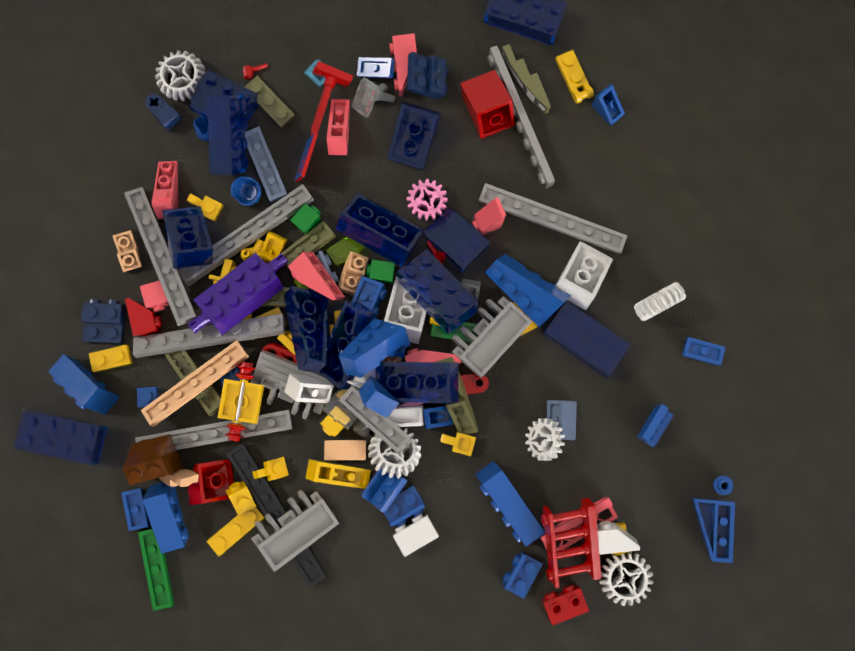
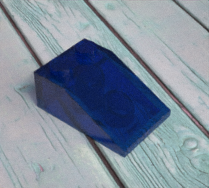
(414, 135)
(187, 237)
(456, 239)

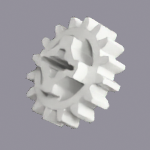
(548, 431)

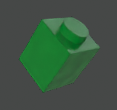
(306, 218)
(381, 271)

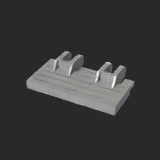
(493, 336)
(274, 373)
(296, 531)

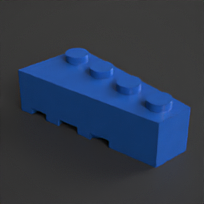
(527, 289)
(509, 503)

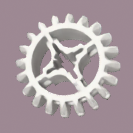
(171, 66)
(660, 301)
(399, 465)
(635, 592)

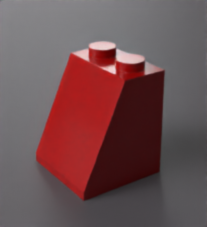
(488, 104)

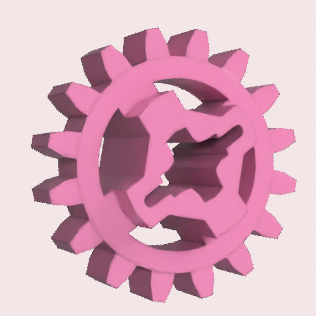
(434, 196)

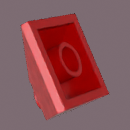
(212, 482)

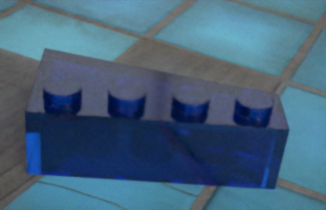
(349, 324)
(308, 326)

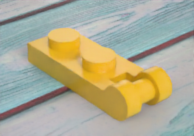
(574, 76)

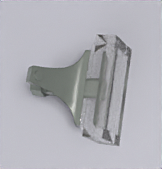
(369, 93)

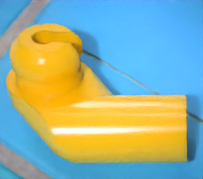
(246, 253)

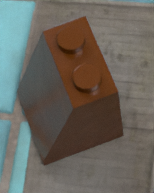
(151, 460)

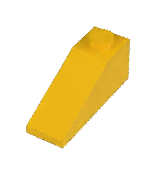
(337, 474)

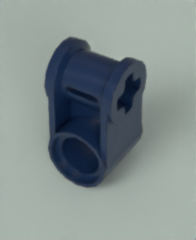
(163, 112)

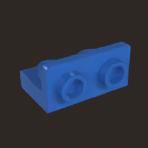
(370, 294)
(655, 425)
(383, 490)
(405, 505)
(522, 574)

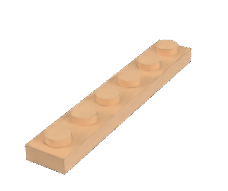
(194, 383)

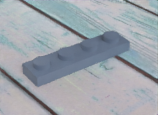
(265, 164)

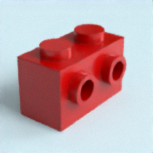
(564, 604)

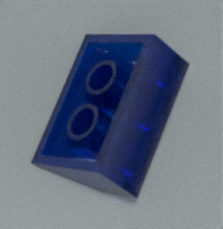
(216, 84)

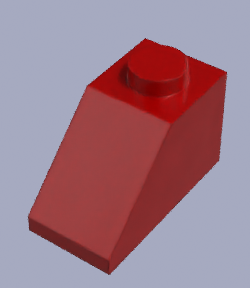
(142, 320)

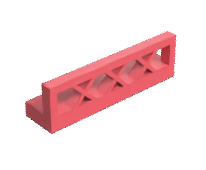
(601, 505)

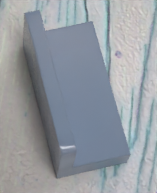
(565, 414)

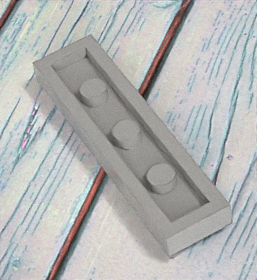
(382, 426)

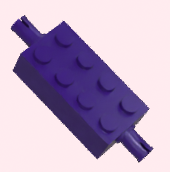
(238, 293)

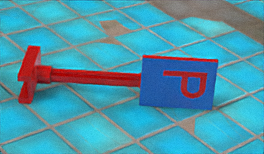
(331, 77)

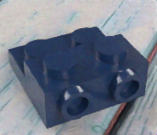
(427, 75)
(103, 321)

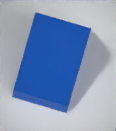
(608, 105)
(377, 397)
(437, 417)

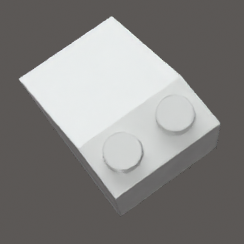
(584, 274)
(406, 312)

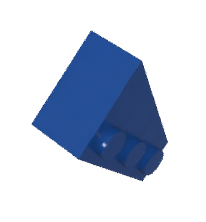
(371, 346)
(82, 385)
(165, 517)
(717, 527)

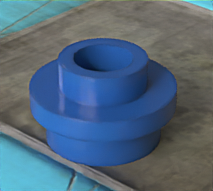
(717, 485)

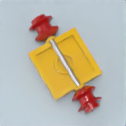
(240, 401)

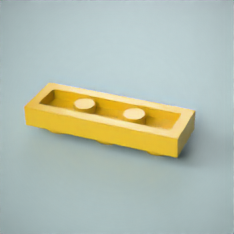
(235, 530)

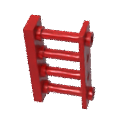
(589, 548)

